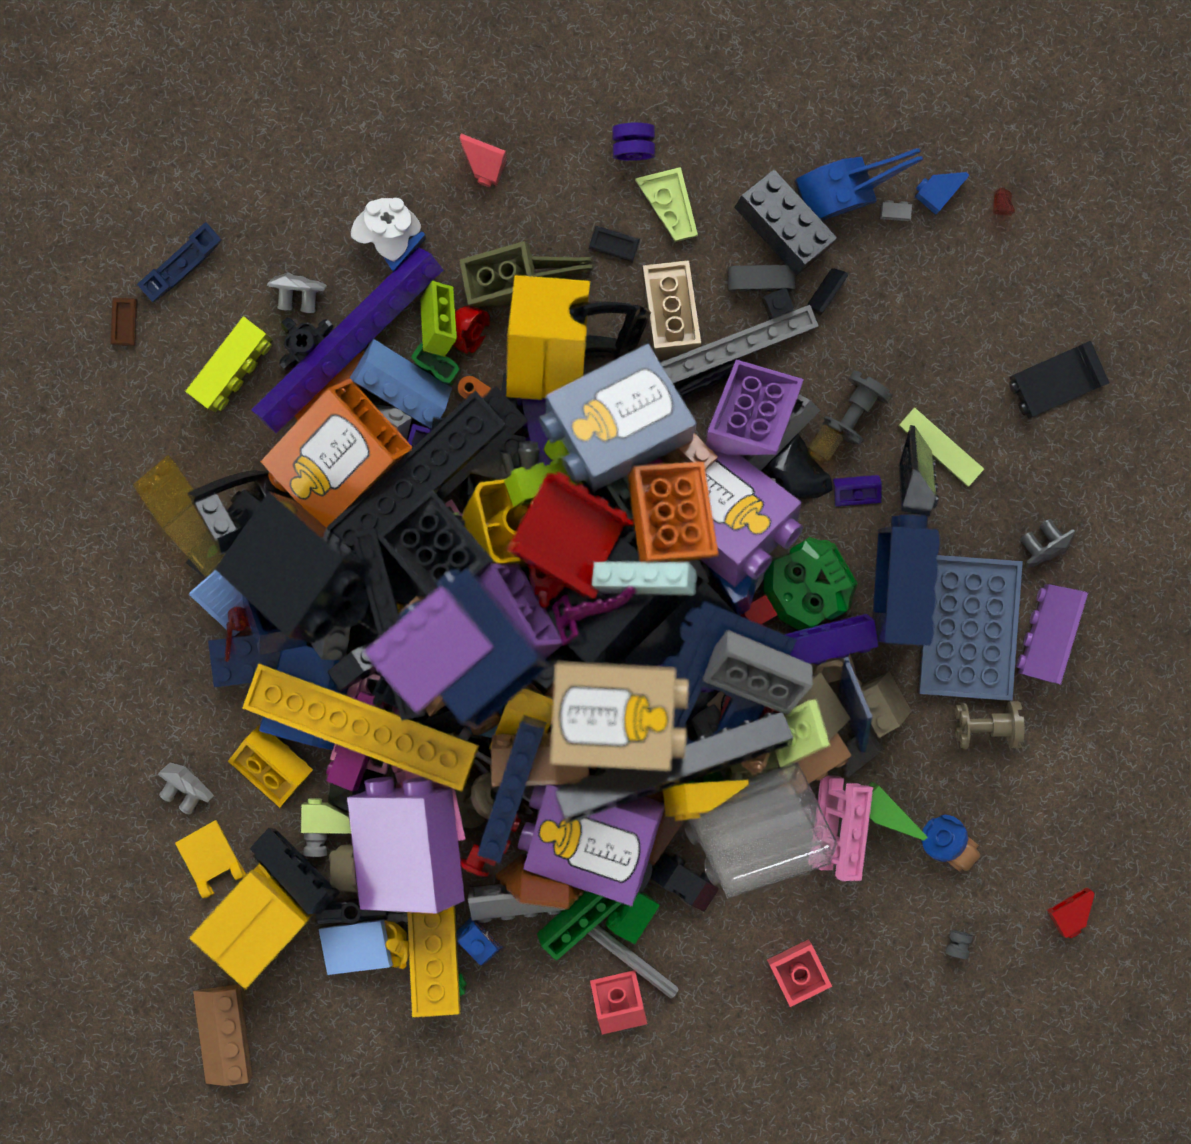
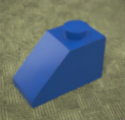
(939, 189)

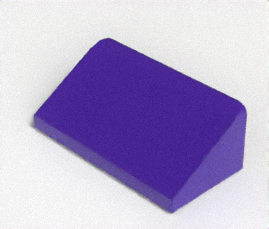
(857, 490)

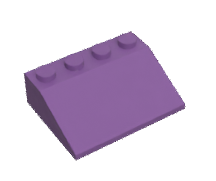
(753, 411)
(1051, 633)
(429, 649)

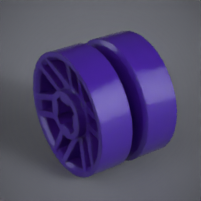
(633, 141)

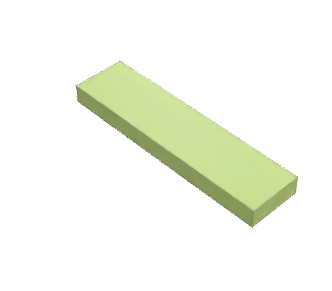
(943, 448)

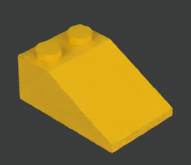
(527, 703)
(690, 800)

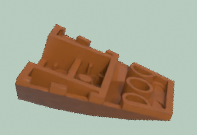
(535, 888)

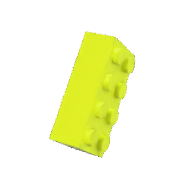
(229, 365)

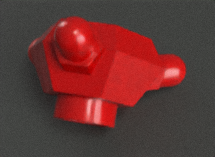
(543, 586)

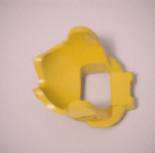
(397, 944)

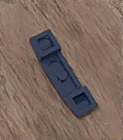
(181, 263)

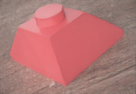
(484, 159)

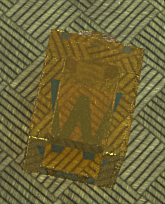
(824, 443)

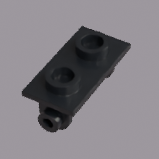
(444, 722)

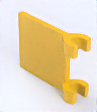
(209, 855)

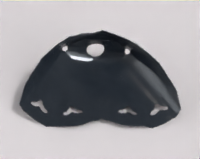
(797, 471)

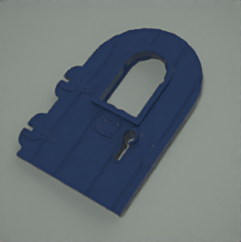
(700, 638)

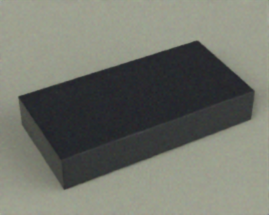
(614, 243)

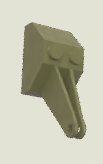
(491, 274)

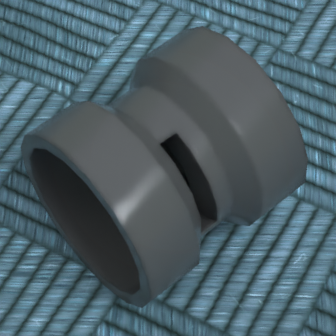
(959, 944)

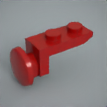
(475, 863)

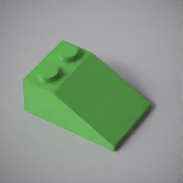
(888, 813)

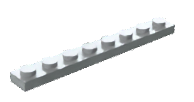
(739, 344)

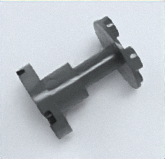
(861, 401)

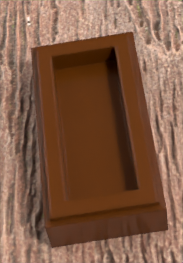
(123, 321)

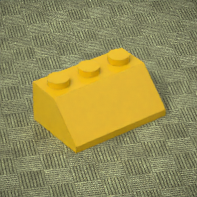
(270, 765)

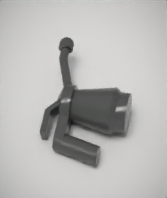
(528, 455)

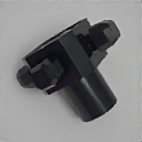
(297, 336)

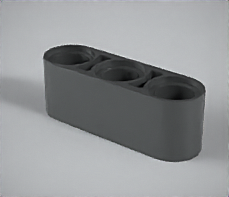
(760, 277)

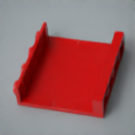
(567, 533)

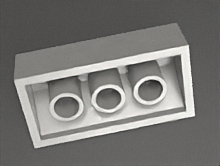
(758, 673)
(497, 901)

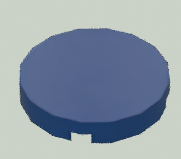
(945, 838)

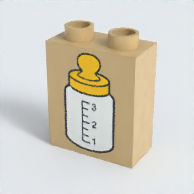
(617, 715)

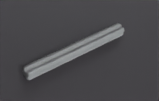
(634, 961)

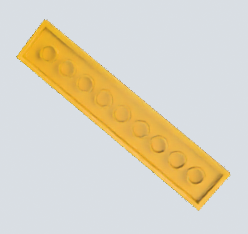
(360, 727)

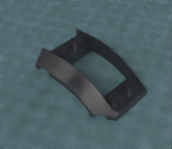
(629, 335)
(213, 512)

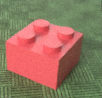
(799, 973)

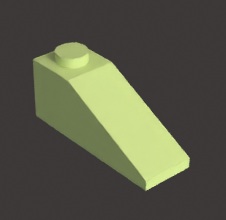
(323, 818)

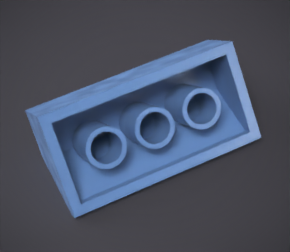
(401, 383)

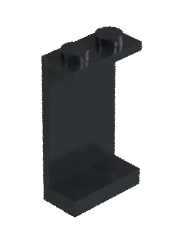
(1058, 380)

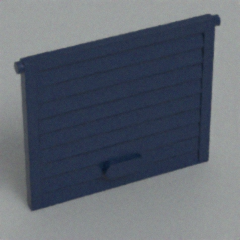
(855, 705)

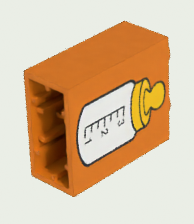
(335, 452)

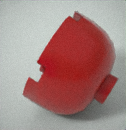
(469, 326)

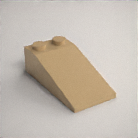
(672, 309)

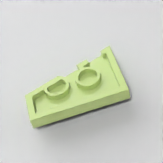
(670, 201)

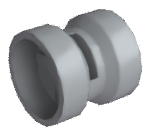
(315, 844)

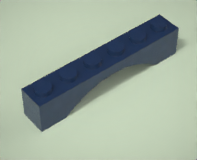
(511, 788)

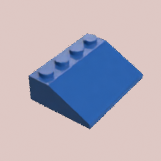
(307, 665)

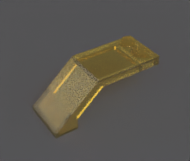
(166, 496)

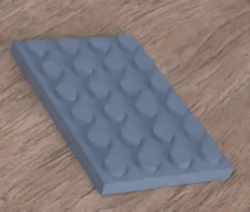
(973, 629)

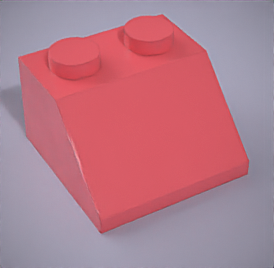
(618, 1002)

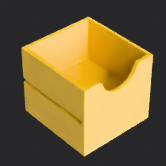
(543, 338)
(250, 926)

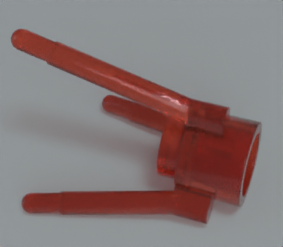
(237, 622)

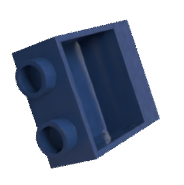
(906, 581)

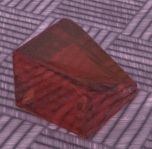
(1002, 202)

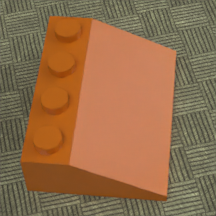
(672, 512)

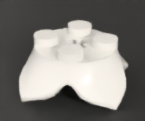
(391, 238)

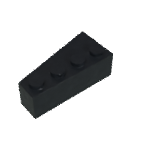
(293, 871)

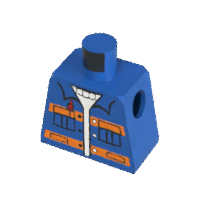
(477, 941)

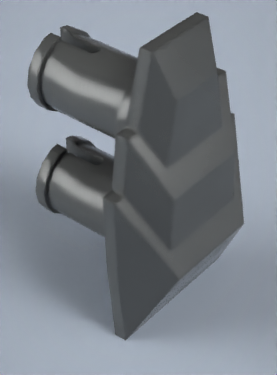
(1058, 545)

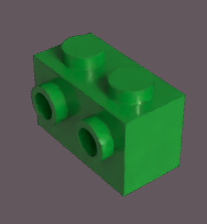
(632, 920)

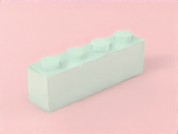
(644, 577)

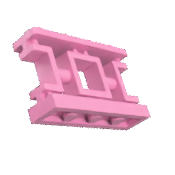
(854, 810)

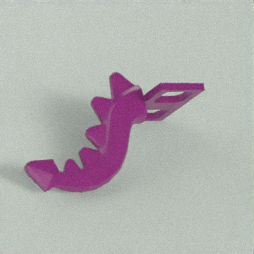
(586, 609)

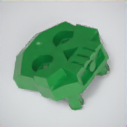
(793, 593)

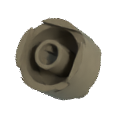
(343, 869)

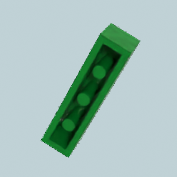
(575, 923)

